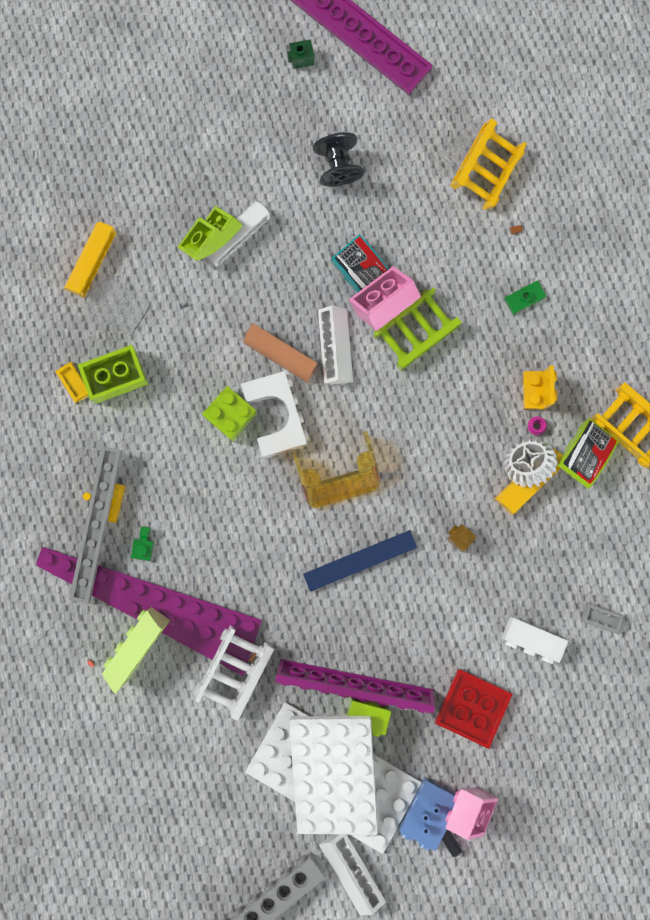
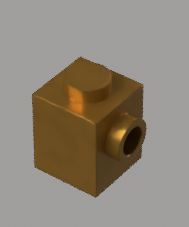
(461, 537)

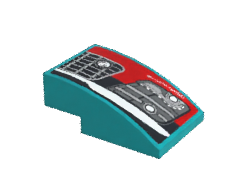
(359, 263)

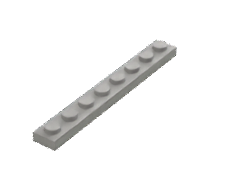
(95, 525)

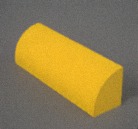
(90, 259)
(515, 496)

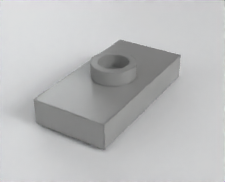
(602, 618)

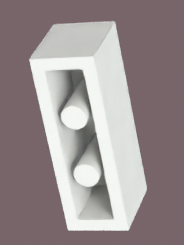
(534, 640)

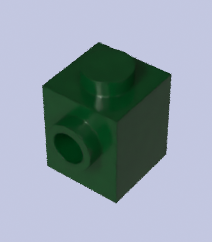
(301, 54)

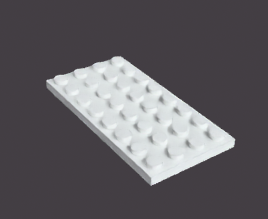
(392, 785)

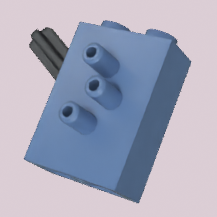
(427, 818)

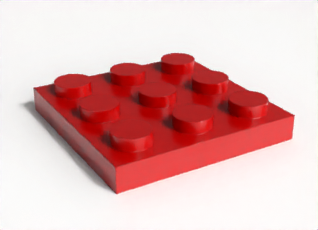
(473, 708)

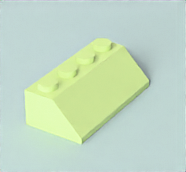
(134, 649)

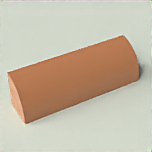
(280, 353)

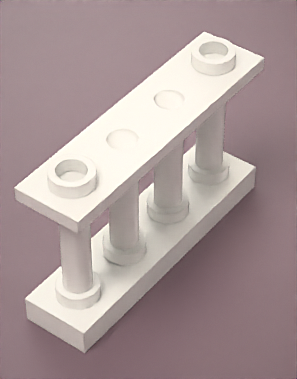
(245, 688)

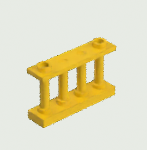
(470, 163)
(640, 406)

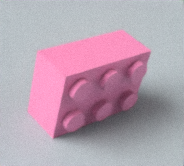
(385, 298)
(471, 812)

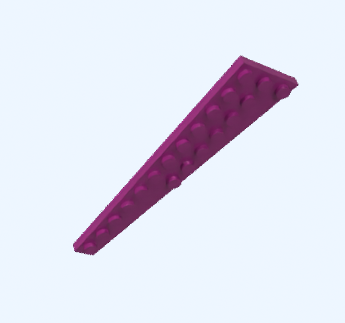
(192, 620)

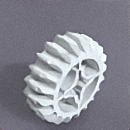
(542, 461)

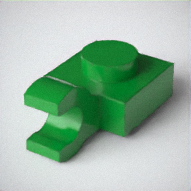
(142, 547)

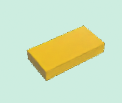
(72, 382)

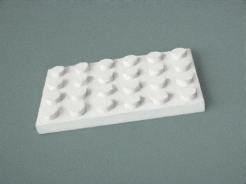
(333, 775)

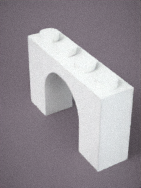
(278, 387)

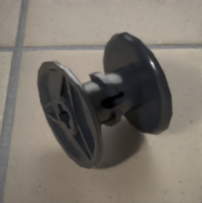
(336, 148)

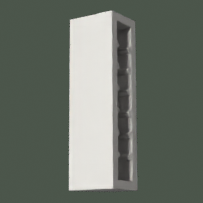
(251, 220)
(335, 345)
(352, 874)

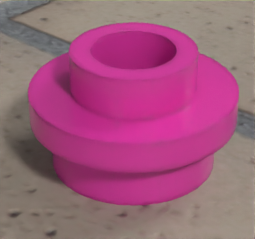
(543, 425)

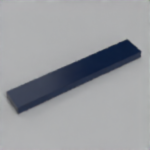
(360, 560)

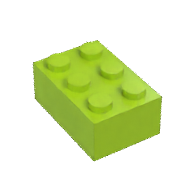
(113, 374)

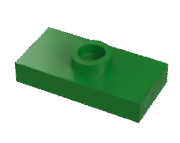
(525, 297)

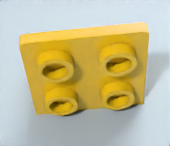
(539, 389)

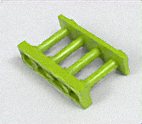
(433, 335)

